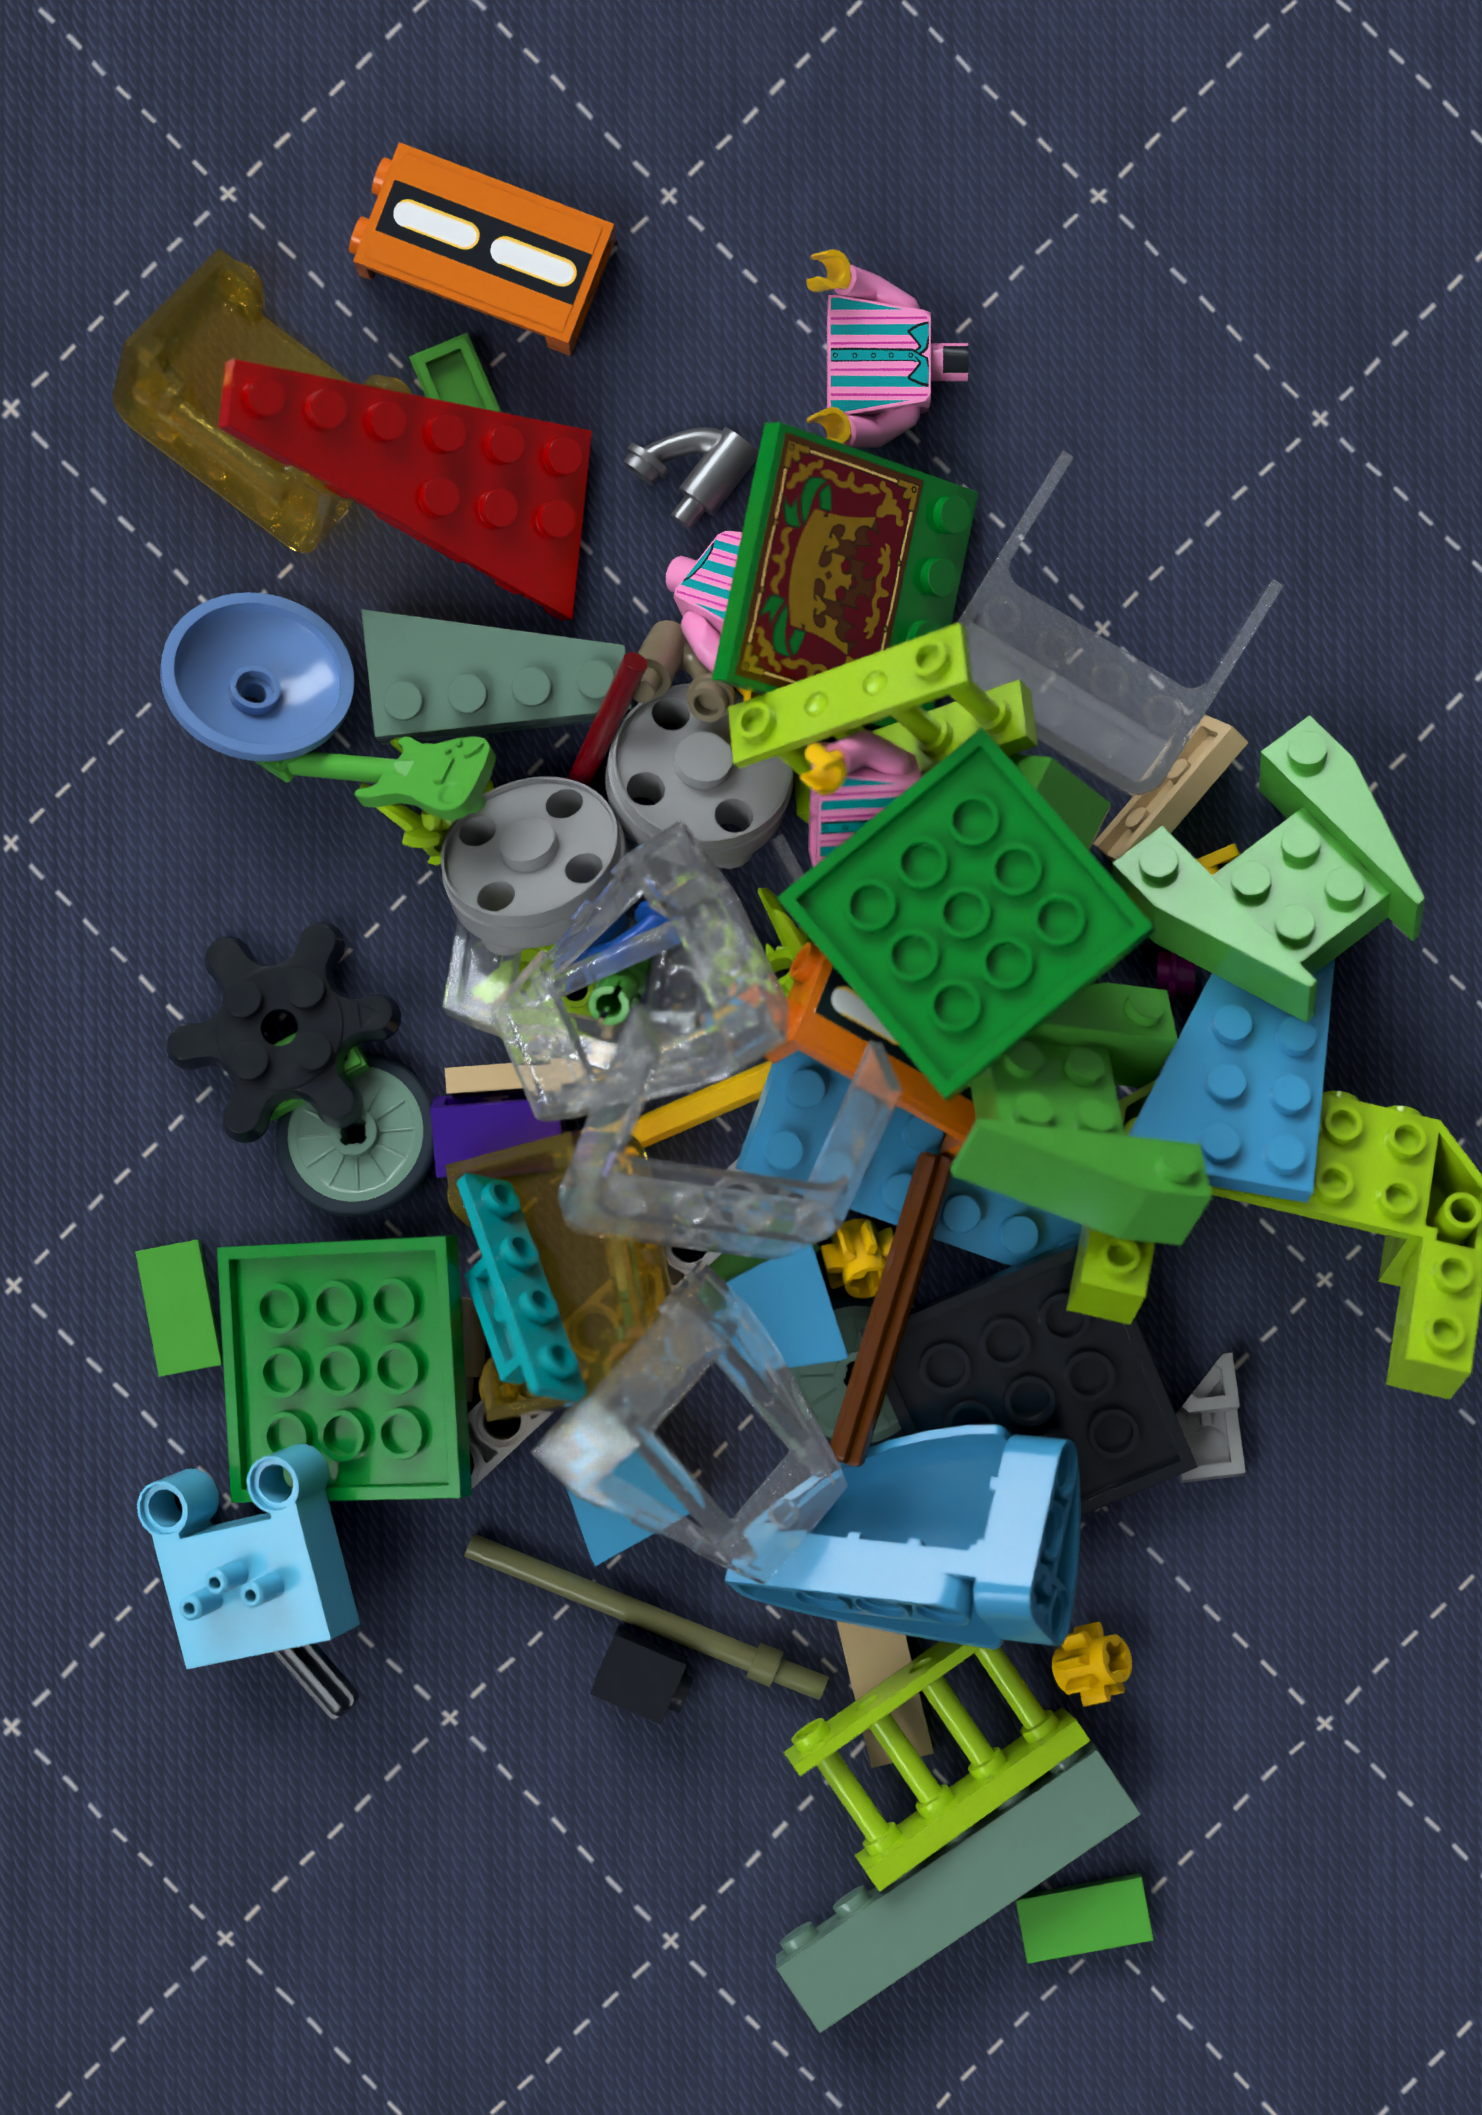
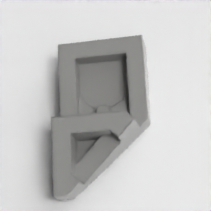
(1212, 1425)

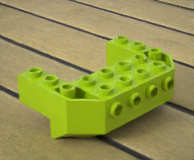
(1374, 1174)

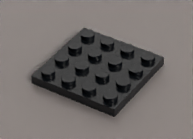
(1026, 1363)

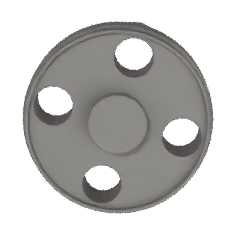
(693, 781)
(530, 861)

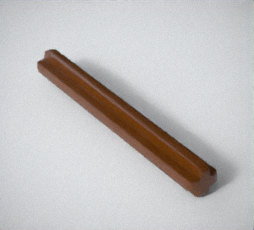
(891, 1308)

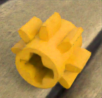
(857, 1257)
(1092, 1664)

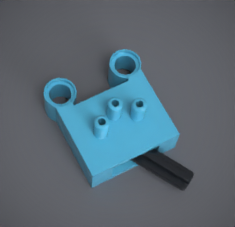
(257, 1579)

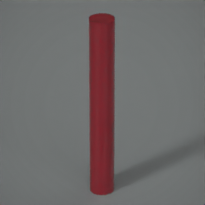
(608, 718)

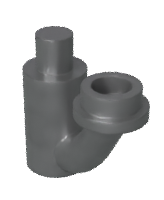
(710, 482)

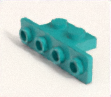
(515, 1296)

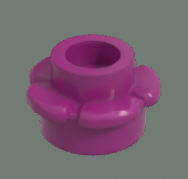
(1175, 975)

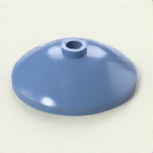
(262, 651)

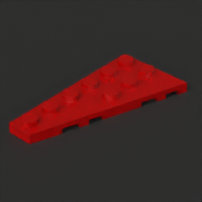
(447, 473)

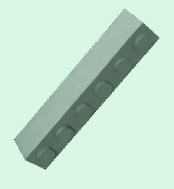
(954, 1890)

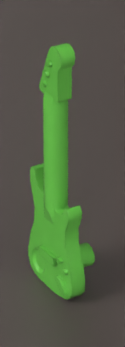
(438, 777)

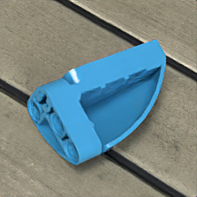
(944, 1541)

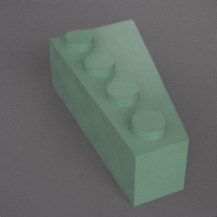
(476, 679)

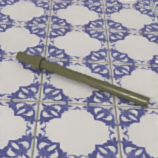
(761, 1662)

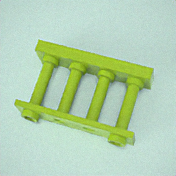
(882, 686)
(941, 1809)

